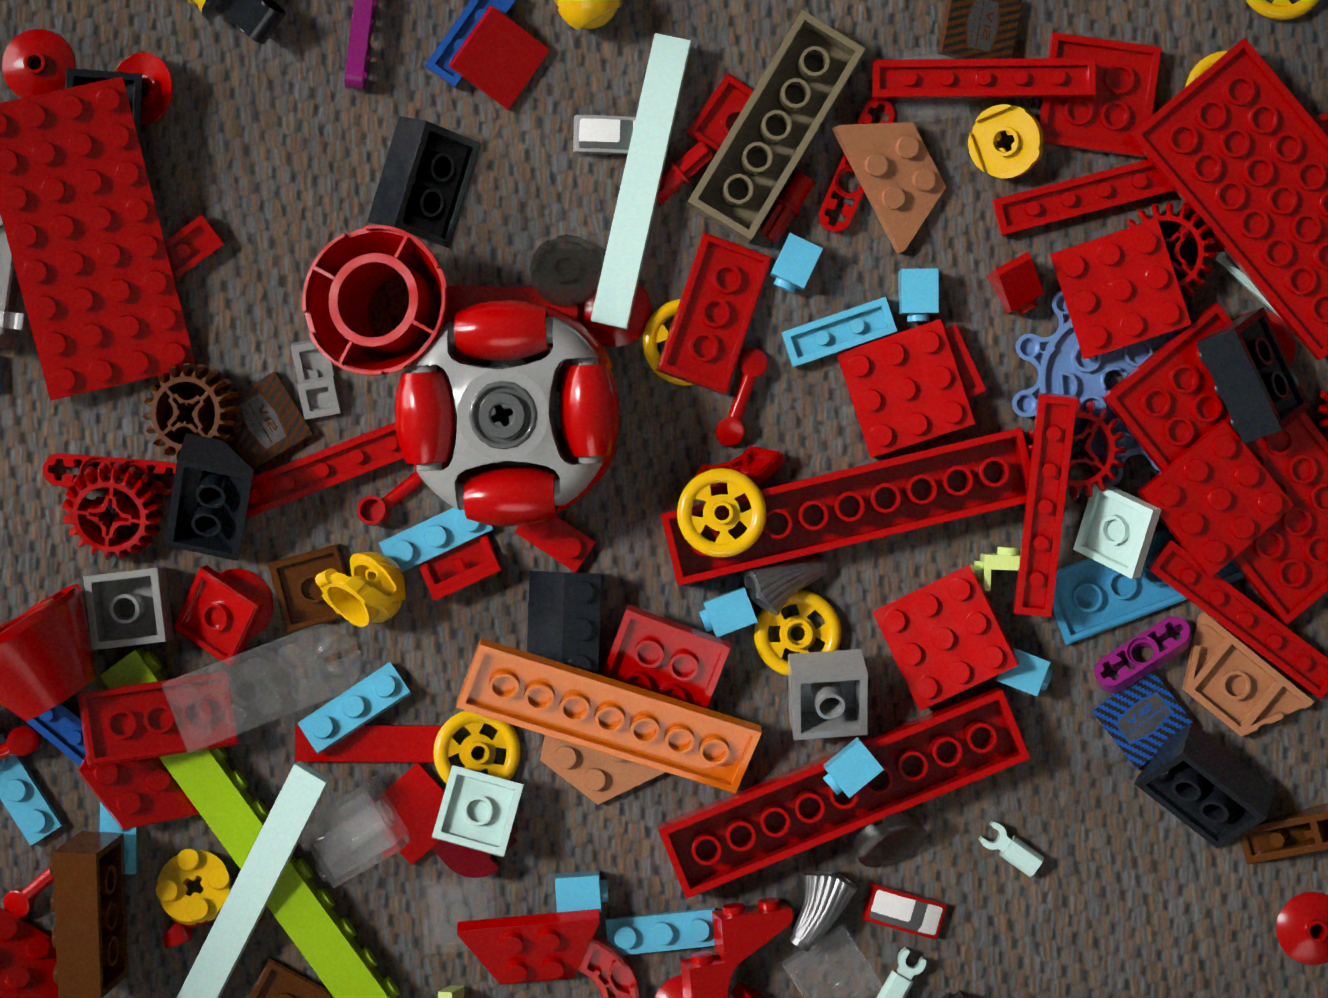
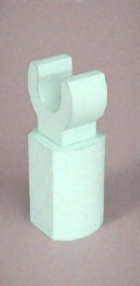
(1014, 850)
(900, 981)

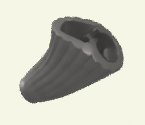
(775, 583)
(824, 901)

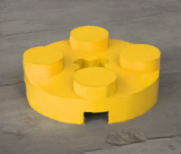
(987, 132)
(188, 867)

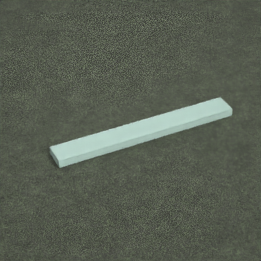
(641, 181)
(255, 883)

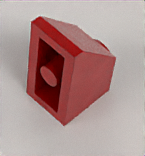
(1016, 284)

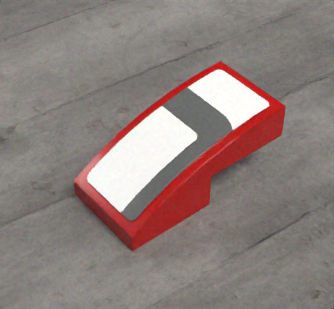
(904, 911)

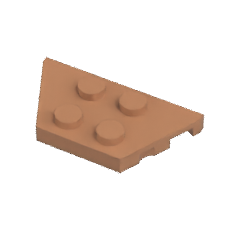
(894, 175)
(1236, 681)
(594, 772)

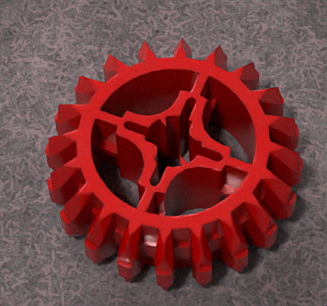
(1191, 273)
(1100, 468)
(142, 511)

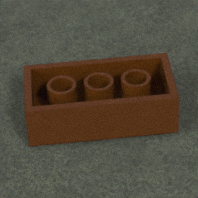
(89, 914)

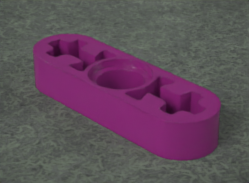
(358, 47)
(1171, 649)

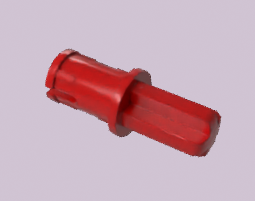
(683, 170)
(787, 207)

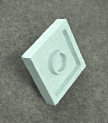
(1117, 530)
(477, 811)

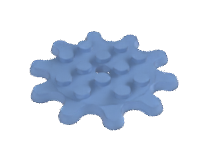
(1067, 373)

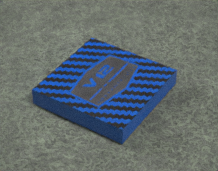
(1141, 718)

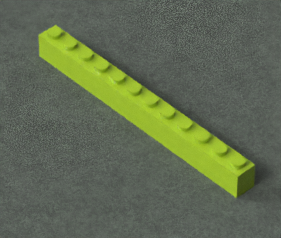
(236, 822)

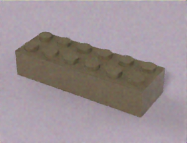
(775, 126)

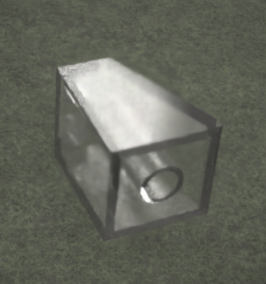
(354, 832)

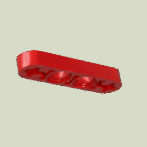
(845, 167)
(70, 460)

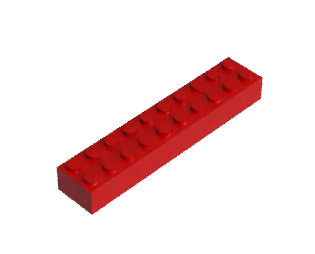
(865, 503)
(803, 811)

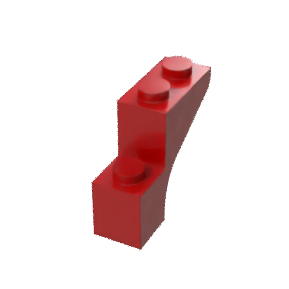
(737, 934)

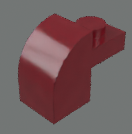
(468, 861)

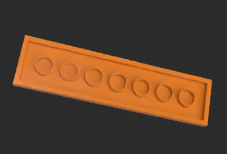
(608, 715)

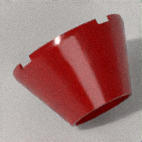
(340, 292)
(45, 654)

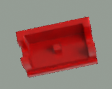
(460, 567)

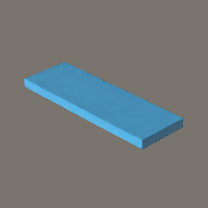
(1099, 598)

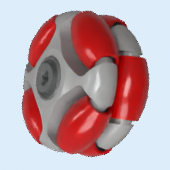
(460, 463)

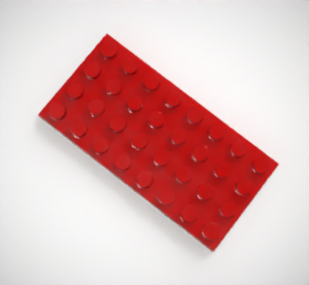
(1258, 179)
(88, 240)
(1175, 402)

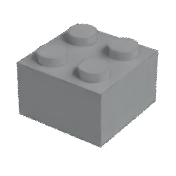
(128, 608)
(828, 694)

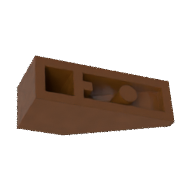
(1287, 835)

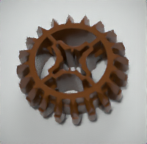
(173, 394)

